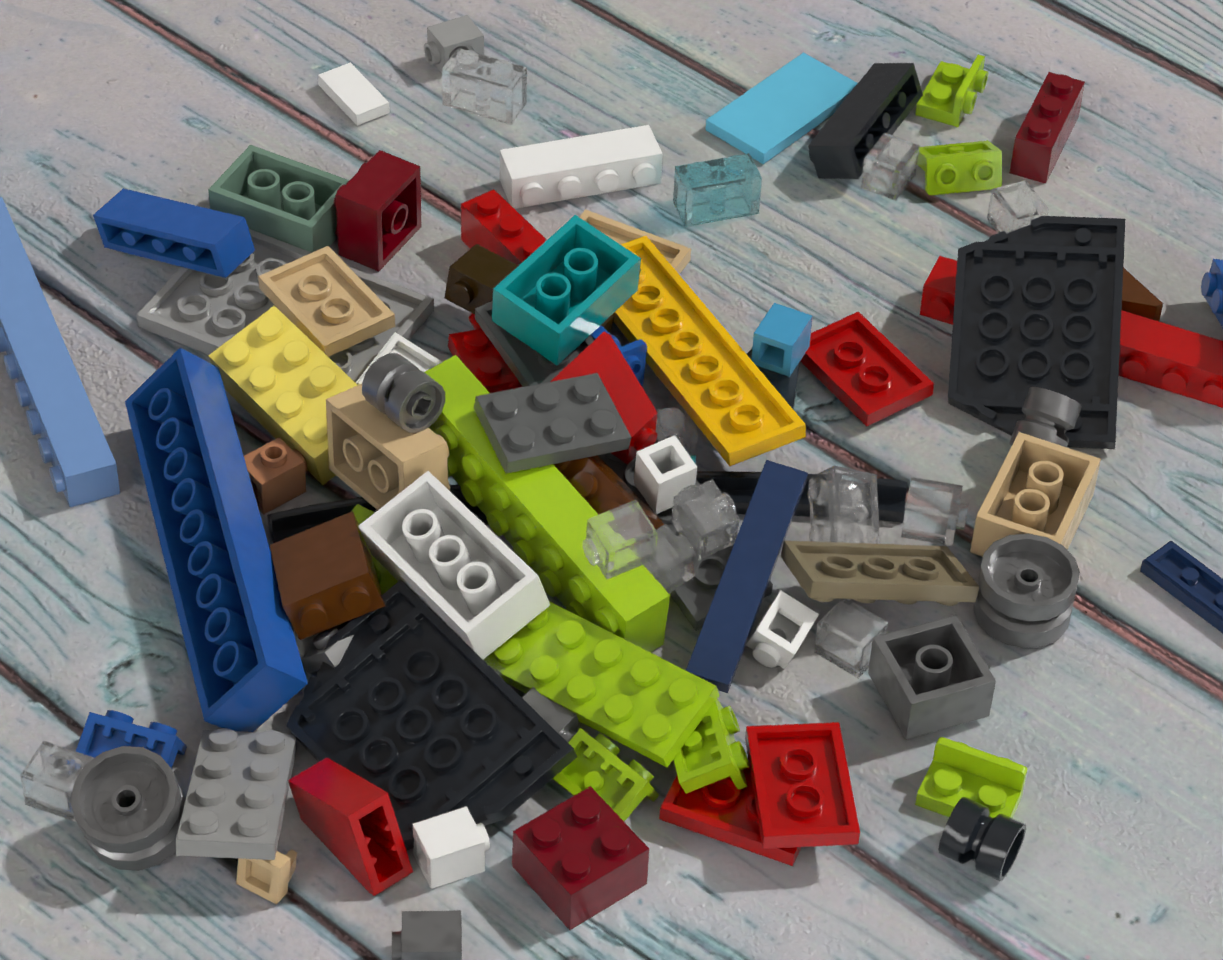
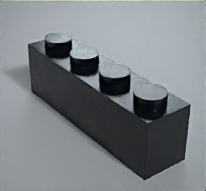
(869, 111)

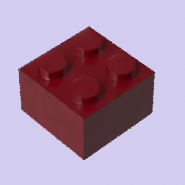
(378, 210)
(580, 857)

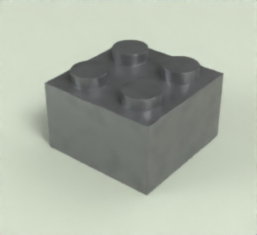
(931, 677)

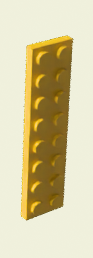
(704, 363)

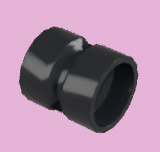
(981, 838)

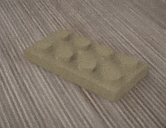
(879, 572)

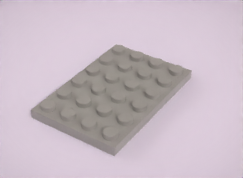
(212, 309)

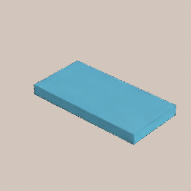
(781, 108)

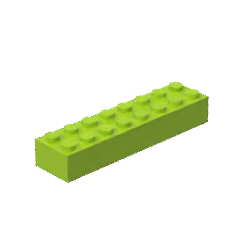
(543, 521)

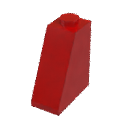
(624, 389)
(353, 823)

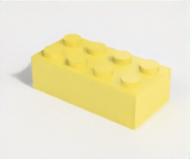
(283, 384)

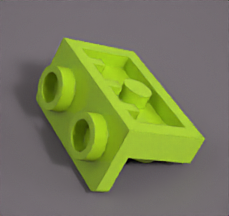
(952, 92)
(961, 167)
(712, 752)
(599, 767)
(973, 774)

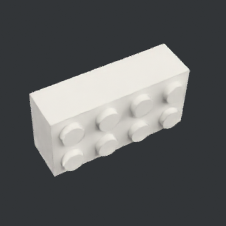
(454, 564)

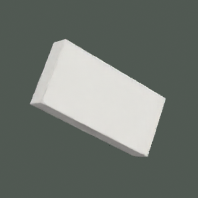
(353, 94)

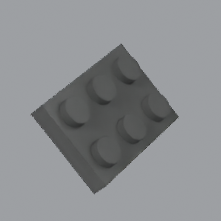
(552, 422)

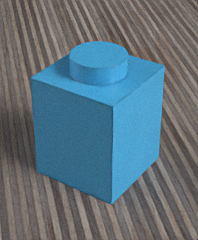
(781, 339)

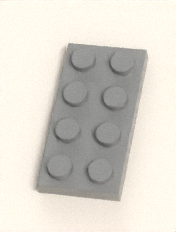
(237, 795)

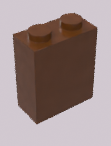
(326, 576)

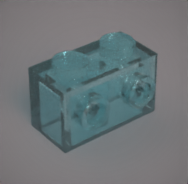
(717, 190)

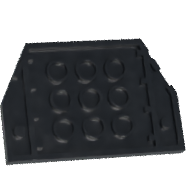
(1041, 315)
(426, 719)

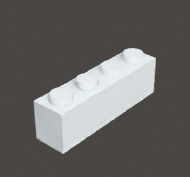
(580, 166)

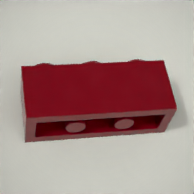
(1047, 127)

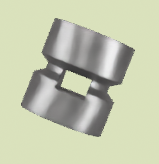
(403, 392)
(1047, 416)

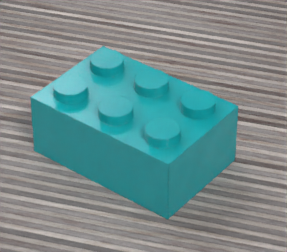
(565, 289)

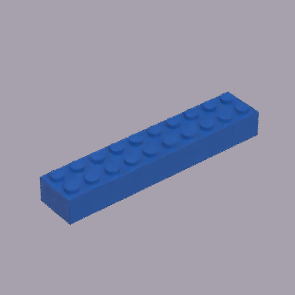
(214, 545)

